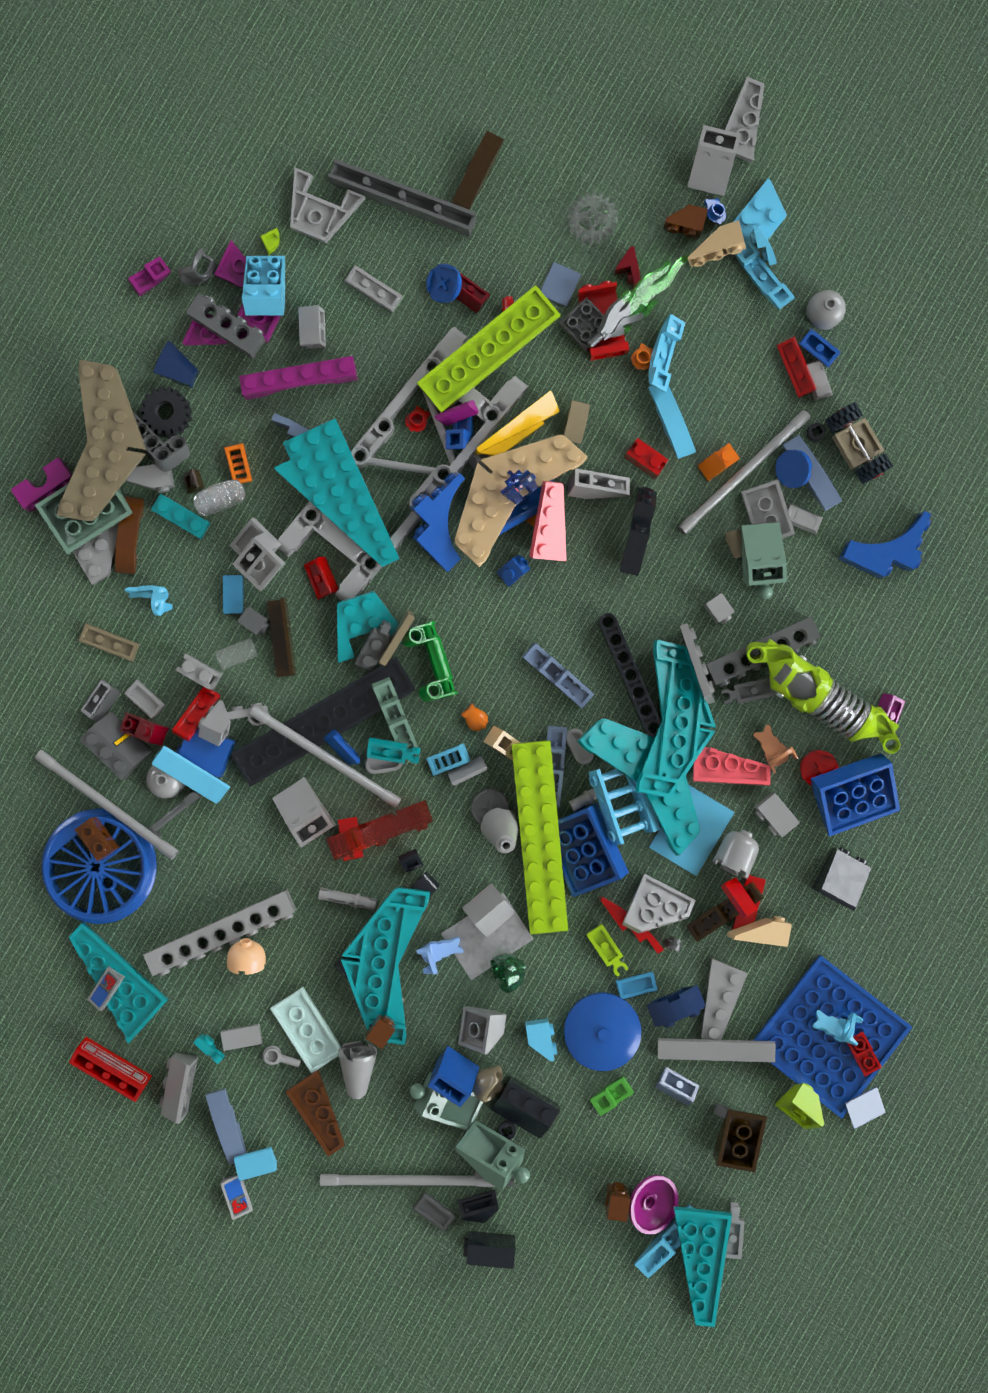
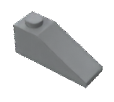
(152, 478)
(594, 485)

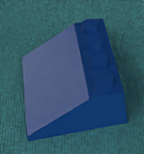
(856, 793)
(587, 853)

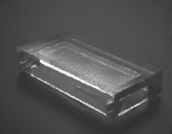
(236, 653)

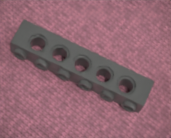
(715, 668)

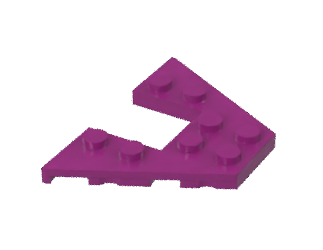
(232, 271)

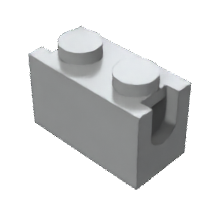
(199, 672)
(776, 815)

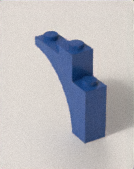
(434, 511)
(902, 551)

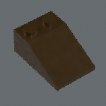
(740, 1140)

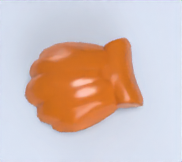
(642, 357)
(475, 718)

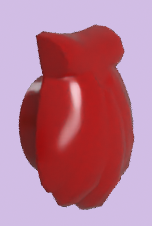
(417, 419)

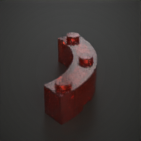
(379, 830)

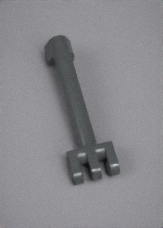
(190, 799)

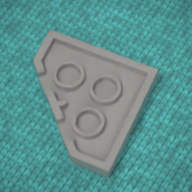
(98, 555)
(656, 906)

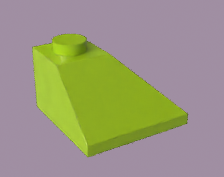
(802, 1106)

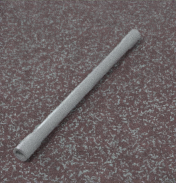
(694, 518)
(50, 763)
(384, 794)
(437, 1180)

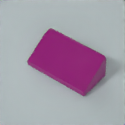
(457, 413)
(892, 706)

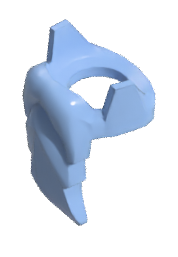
(435, 951)

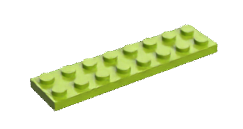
(488, 349)

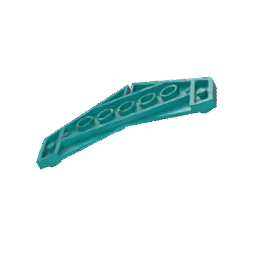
(679, 733)
(627, 752)
(380, 949)

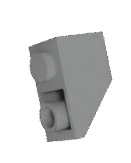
(215, 725)

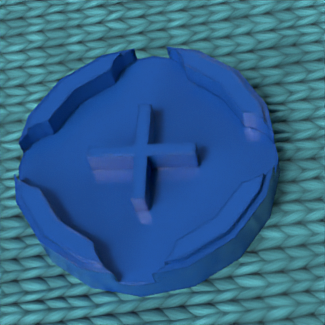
(444, 283)
(793, 468)

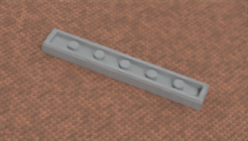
(716, 1050)

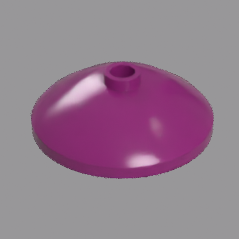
(653, 1204)

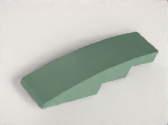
(393, 712)

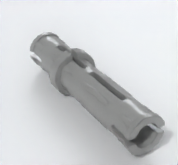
(356, 901)

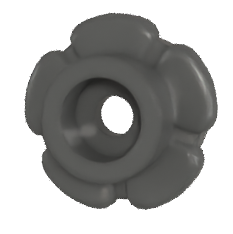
(673, 944)

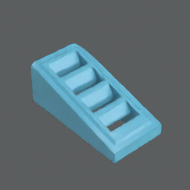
(463, 753)

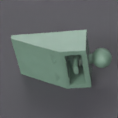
(760, 551)
(438, 1108)
(487, 1151)

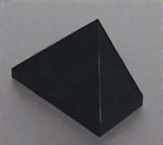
(479, 1207)

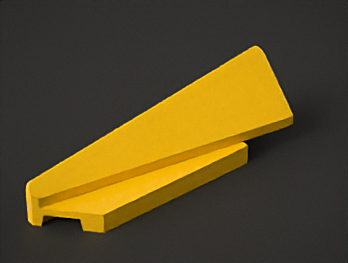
(520, 427)

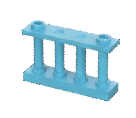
(641, 804)

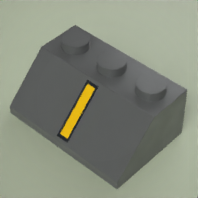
(115, 748)

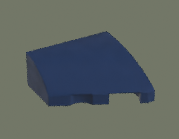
(175, 366)

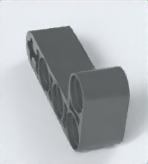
(166, 454)

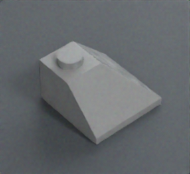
(481, 1028)

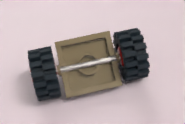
(858, 443)

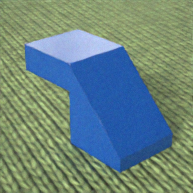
(460, 435)

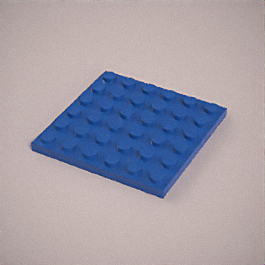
(818, 1058)

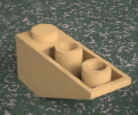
(724, 241)

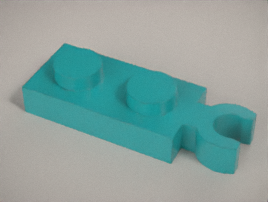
(391, 751)

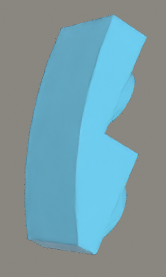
(760, 240)

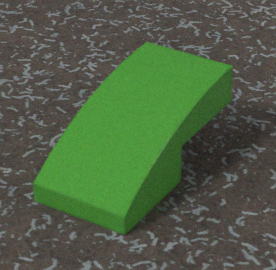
(611, 1095)

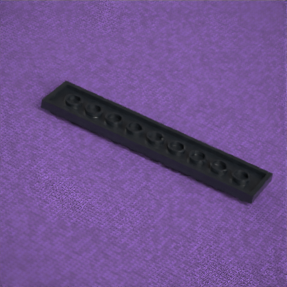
(337, 712)

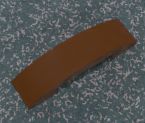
(128, 536)

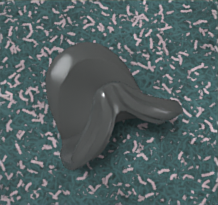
(189, 274)

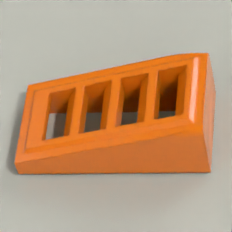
(248, 478)

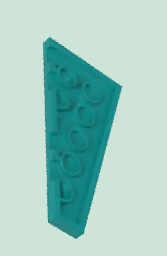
(704, 1249)

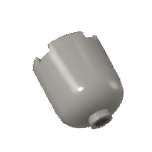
(737, 853)

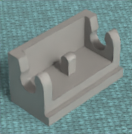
(312, 327)

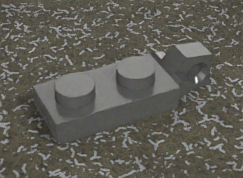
(373, 646)

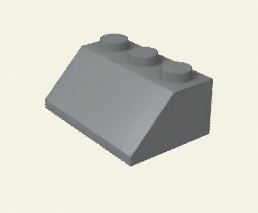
(178, 1086)

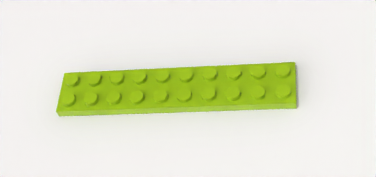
(540, 836)

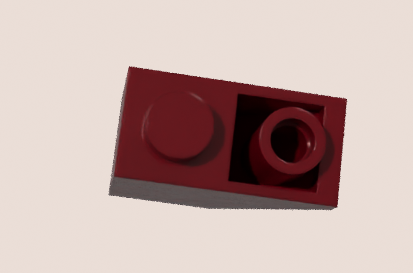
(144, 729)

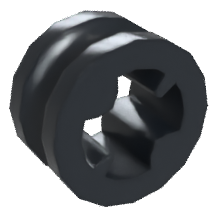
(821, 429)
(504, 1124)

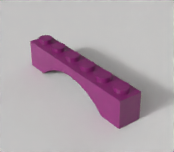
(323, 372)

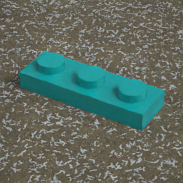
(180, 516)

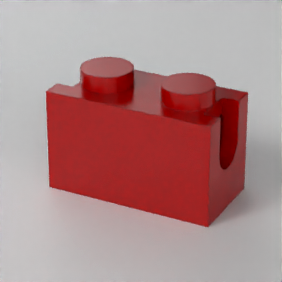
(646, 458)

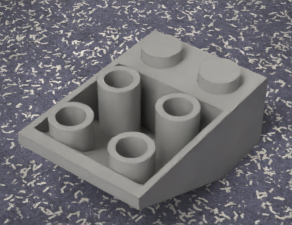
(714, 160)
(303, 812)

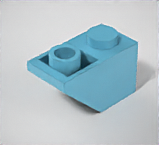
(539, 1037)

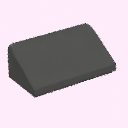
(100, 701)

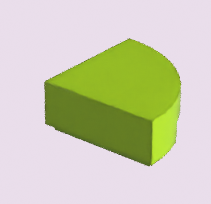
(271, 240)

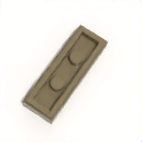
(396, 637)
(109, 642)

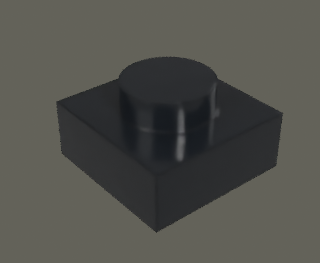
(410, 860)

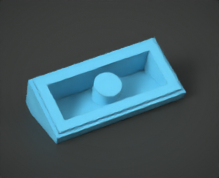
(255, 1163)

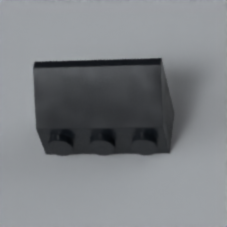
(525, 1107)

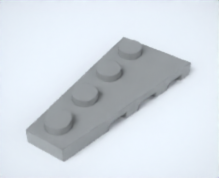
(746, 118)

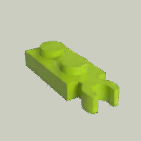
(606, 947)

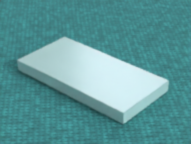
(306, 1029)

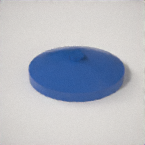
(602, 1031)

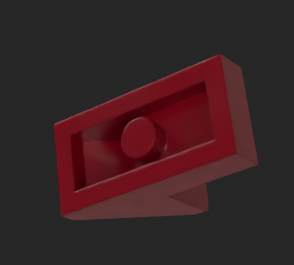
(629, 264)

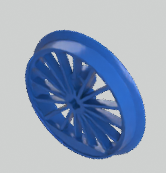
(65, 833)

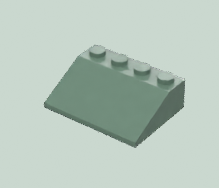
(75, 532)

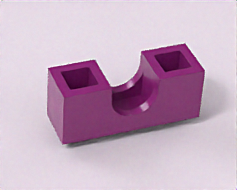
(57, 477)

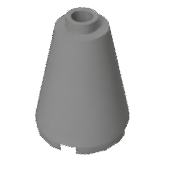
(500, 829)
(357, 1067)

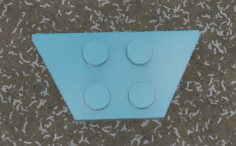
(762, 211)

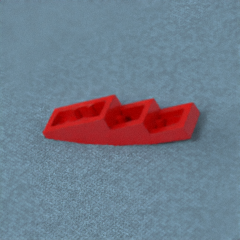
(619, 914)

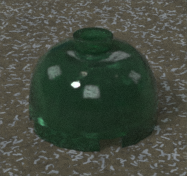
(509, 971)

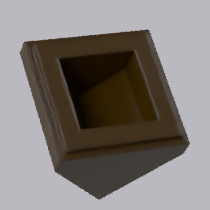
(193, 481)

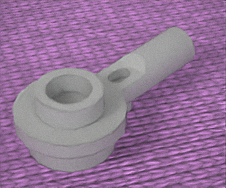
(273, 1055)

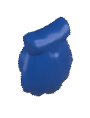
(716, 210)

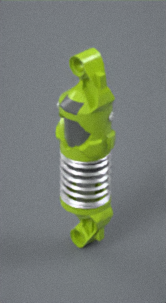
(815, 692)

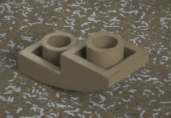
(576, 421)

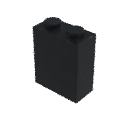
(490, 1249)

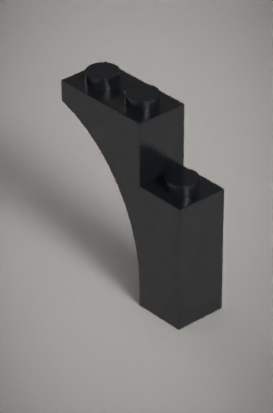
(638, 531)

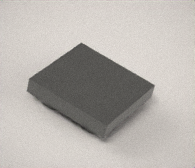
(582, 323)

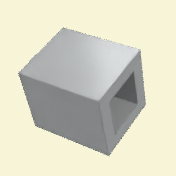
(719, 609)

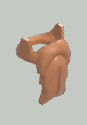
(774, 751)

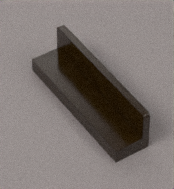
(281, 637)

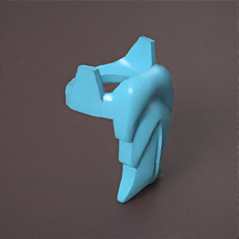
(157, 594)
(839, 1028)

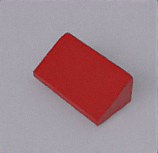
(321, 577)

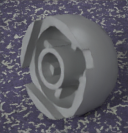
(826, 309)
(162, 784)

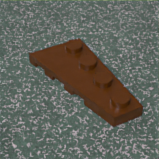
(316, 1110)

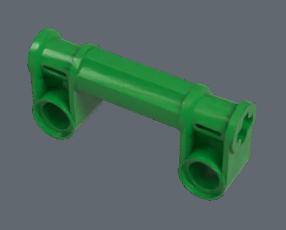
(427, 635)

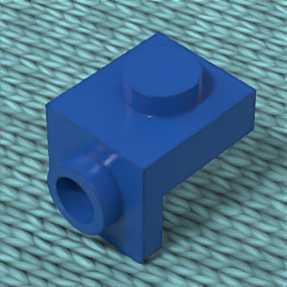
(513, 570)

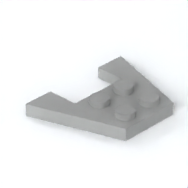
(317, 216)

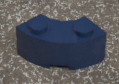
(676, 1006)

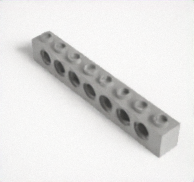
(155, 957)

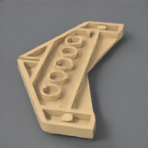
(488, 509)

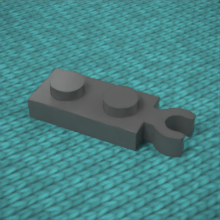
(749, 691)

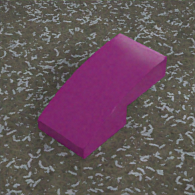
(150, 276)

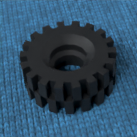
(176, 422)

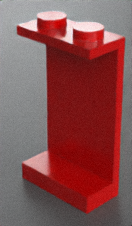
(602, 297)

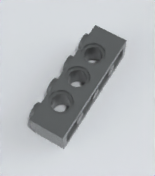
(203, 305)

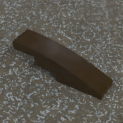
(478, 170)
(720, 915)

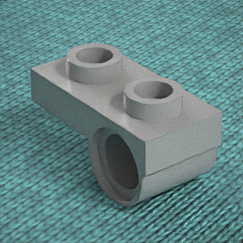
(239, 712)

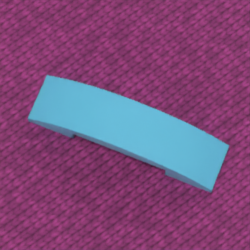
(763, 277)
(663, 351)

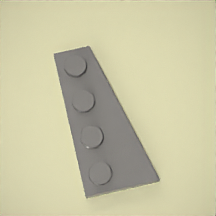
(700, 669)
(721, 996)

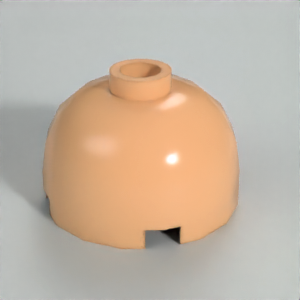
(246, 956)

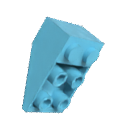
(264, 285)

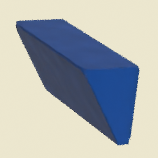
(819, 348)
(342, 748)

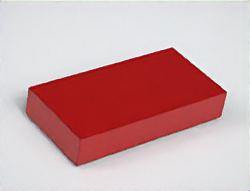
(739, 897)

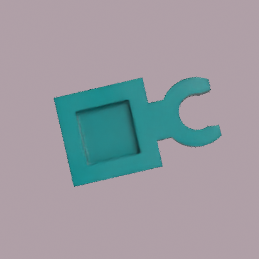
(207, 1046)

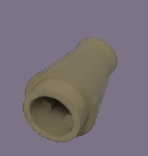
(733, 540)

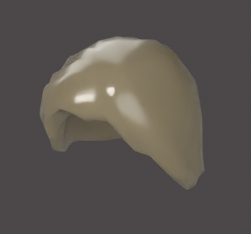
(488, 1083)

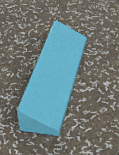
(190, 774)

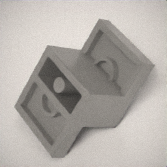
(257, 554)

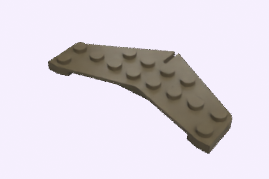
(109, 432)

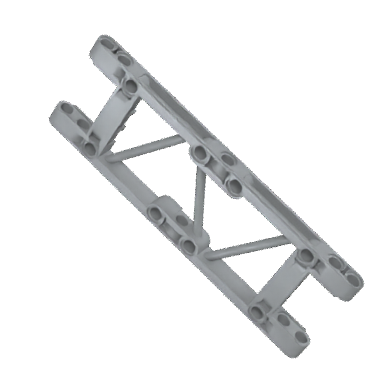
(370, 443)

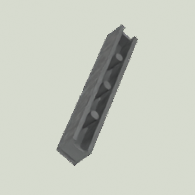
(403, 197)

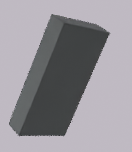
(434, 1211)

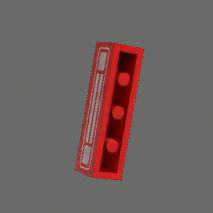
(110, 1069)

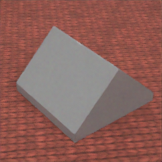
(488, 910)

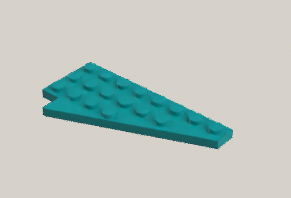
(330, 479)

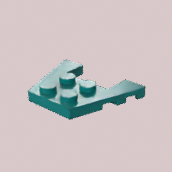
(358, 617)

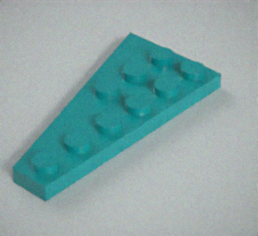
(135, 998)

